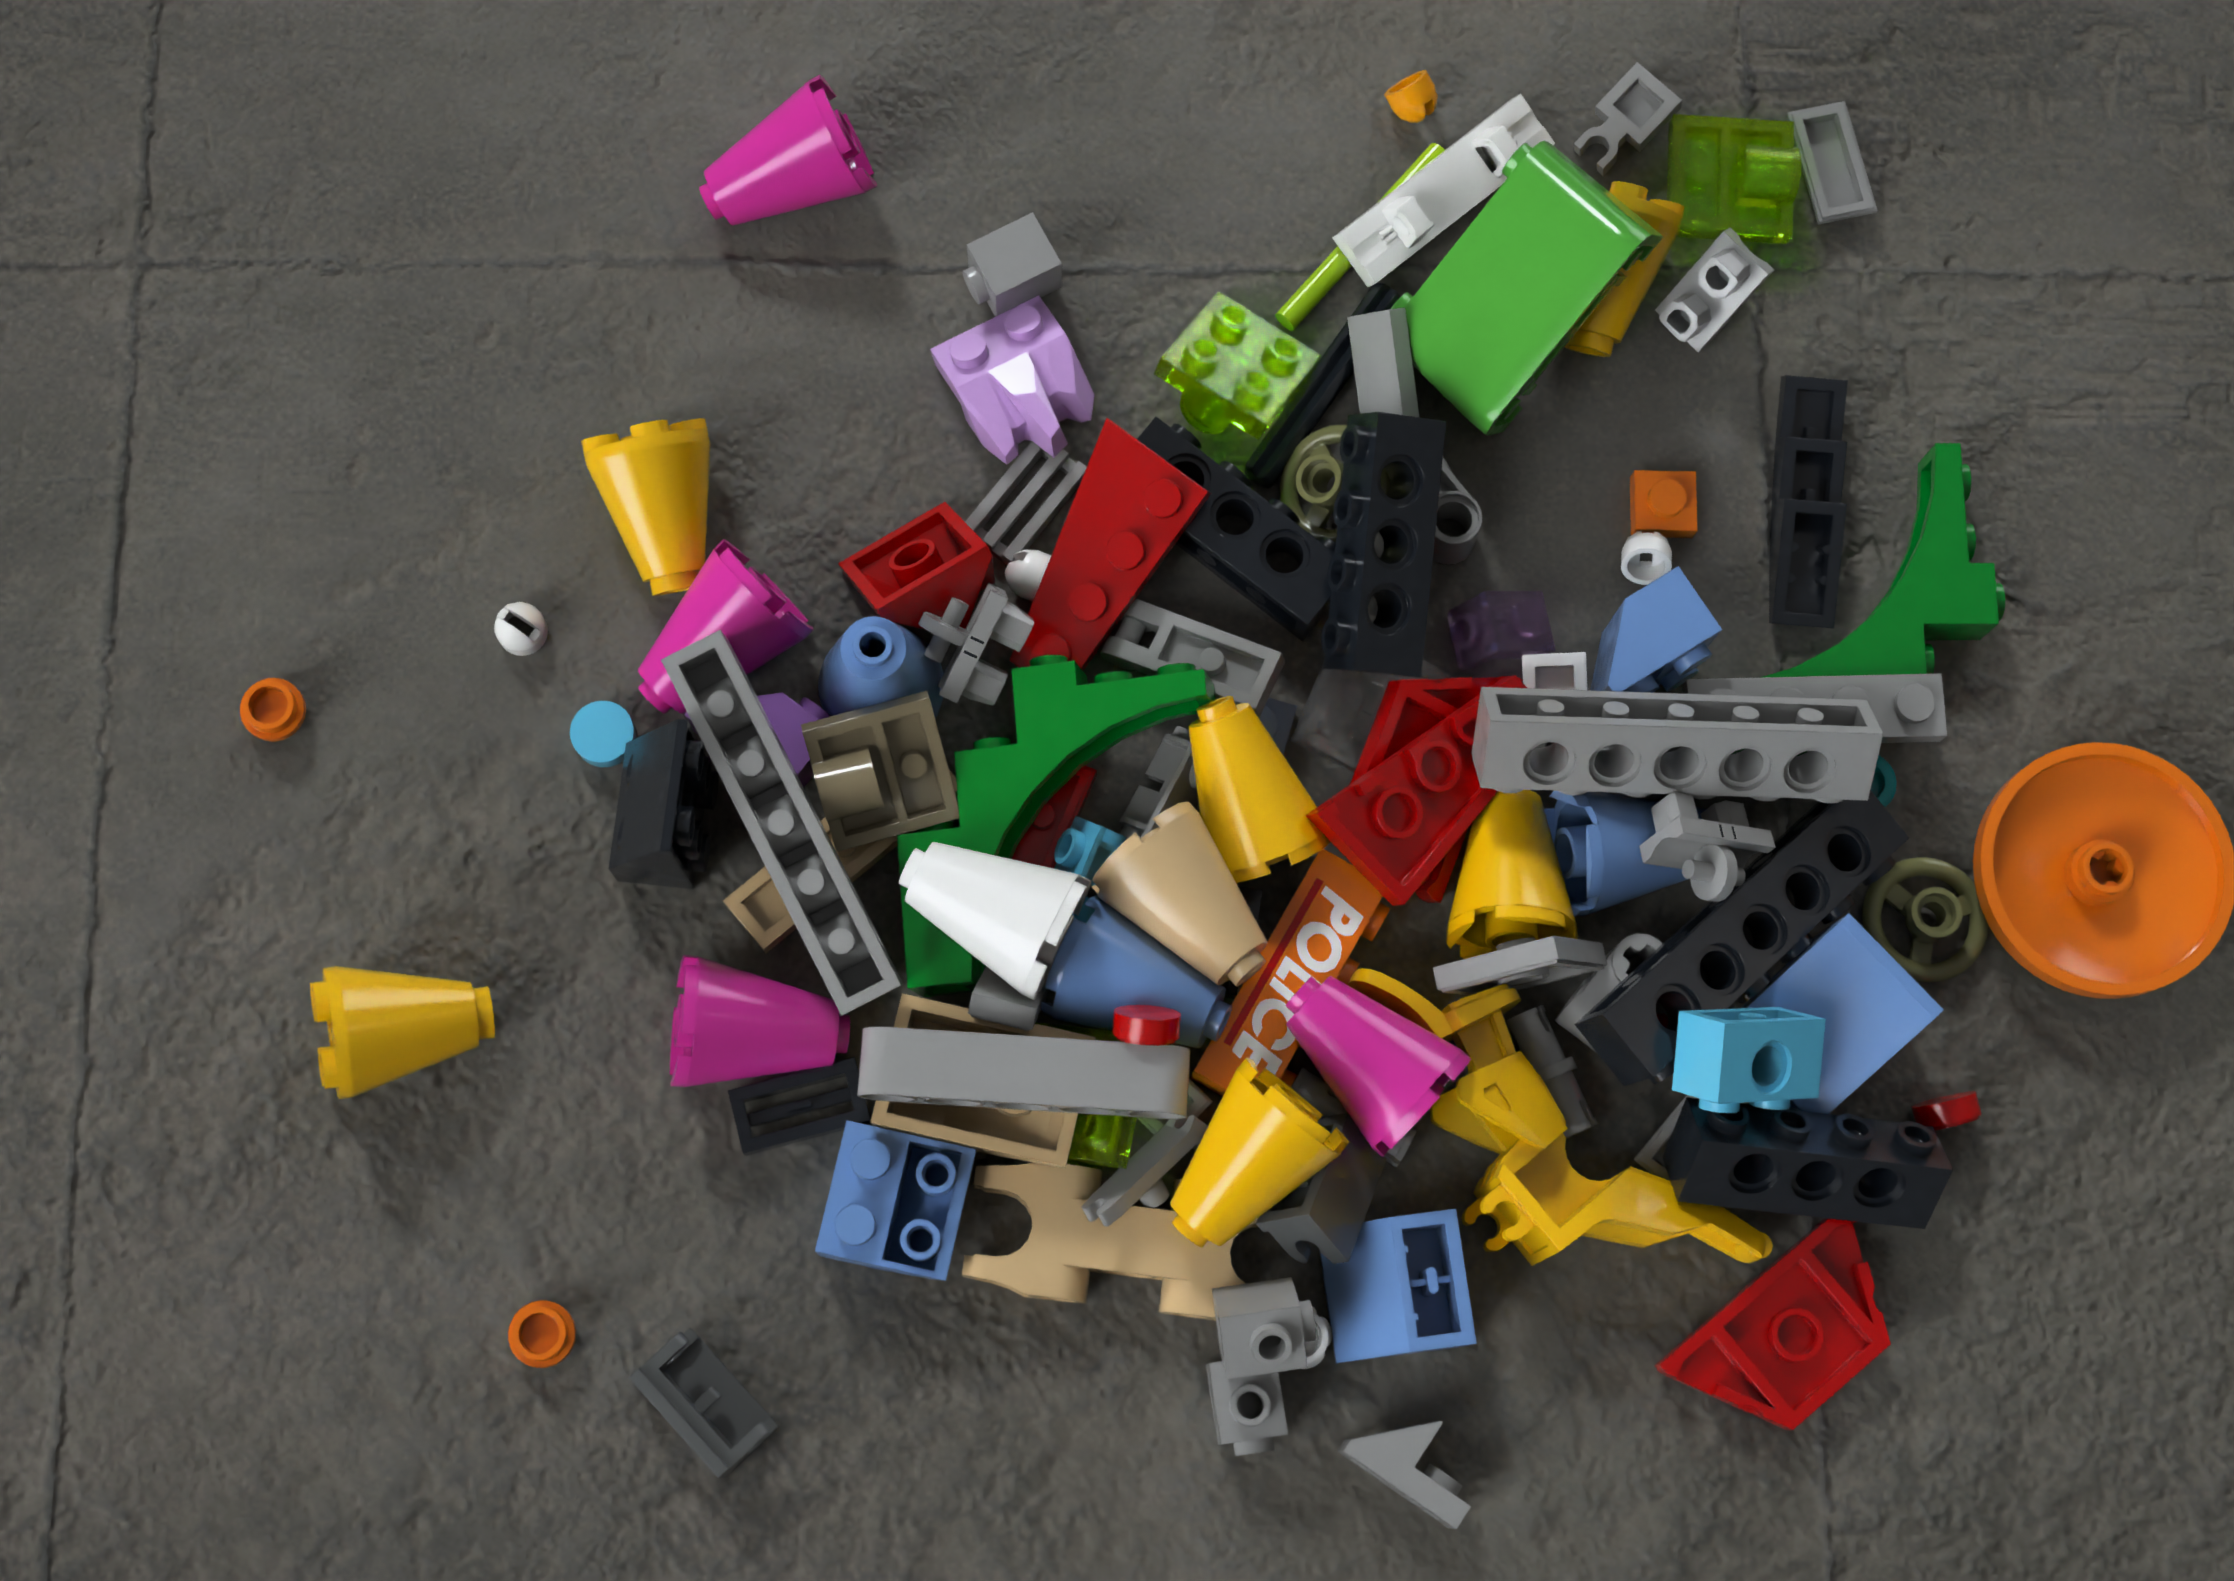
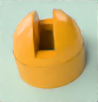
(1413, 97)

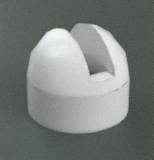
(1645, 571)
(1026, 572)
(513, 639)

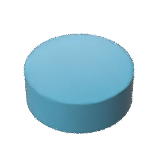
(601, 733)

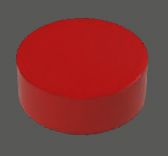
(1146, 1025)
(1948, 1110)

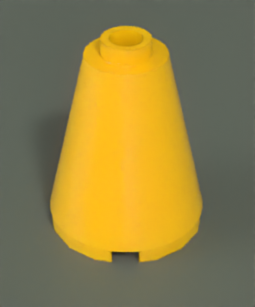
(1249, 792)
(1509, 879)
(1251, 1156)

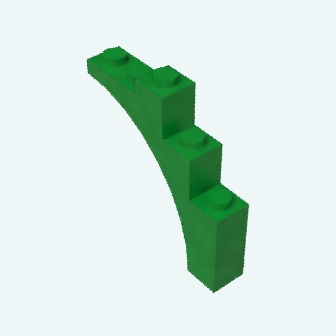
(1933, 590)
(1006, 785)

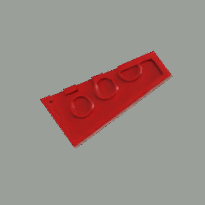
(1110, 546)
(1410, 806)

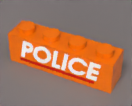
(1310, 940)

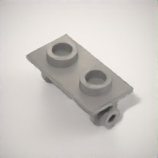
(1173, 769)

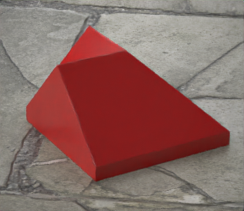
(922, 568)

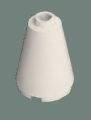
(996, 908)

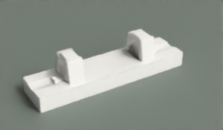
(1438, 193)

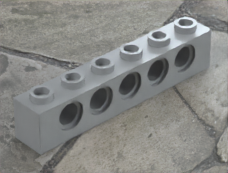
(1837, 733)
(782, 822)

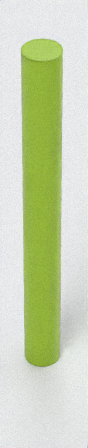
(1336, 264)

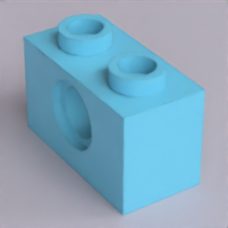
(1748, 1057)

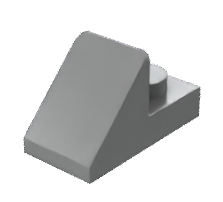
(1393, 1459)

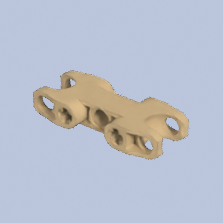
(1068, 1246)

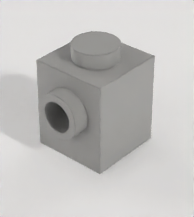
(1012, 265)
(1262, 1327)
(1246, 1409)

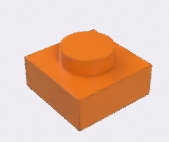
(1664, 503)

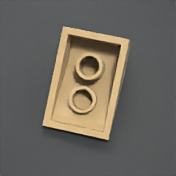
(1006, 1133)

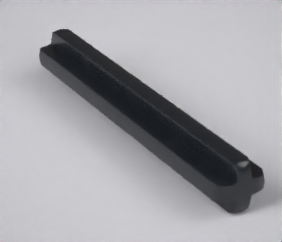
(1312, 397)

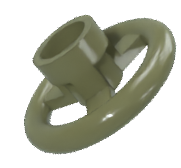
(1309, 474)
(1942, 902)

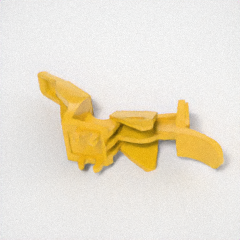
(1531, 1183)

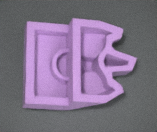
(1016, 380)

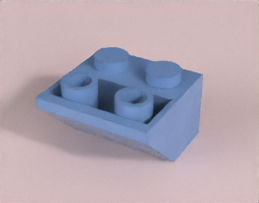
(1655, 638)
(895, 1201)
(1400, 1289)

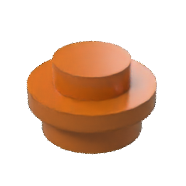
(272, 709)
(542, 1334)

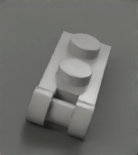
(1232, 663)

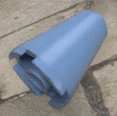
(875, 665)
(1600, 852)
(1119, 965)

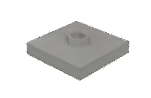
(1521, 965)

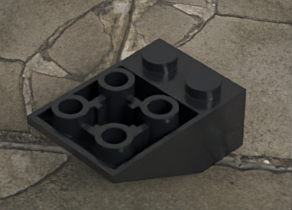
(662, 809)

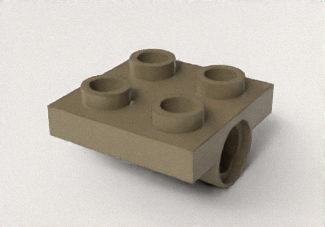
(881, 771)

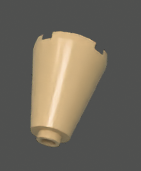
(1184, 896)

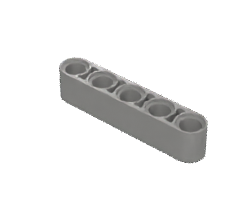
(1023, 1072)

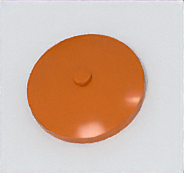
(2104, 870)

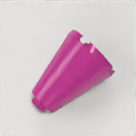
(789, 161)
(729, 599)
(748, 1026)
(1372, 1058)

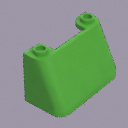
(1520, 284)

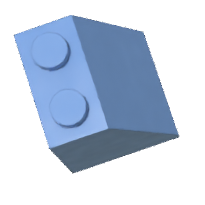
(1866, 1003)

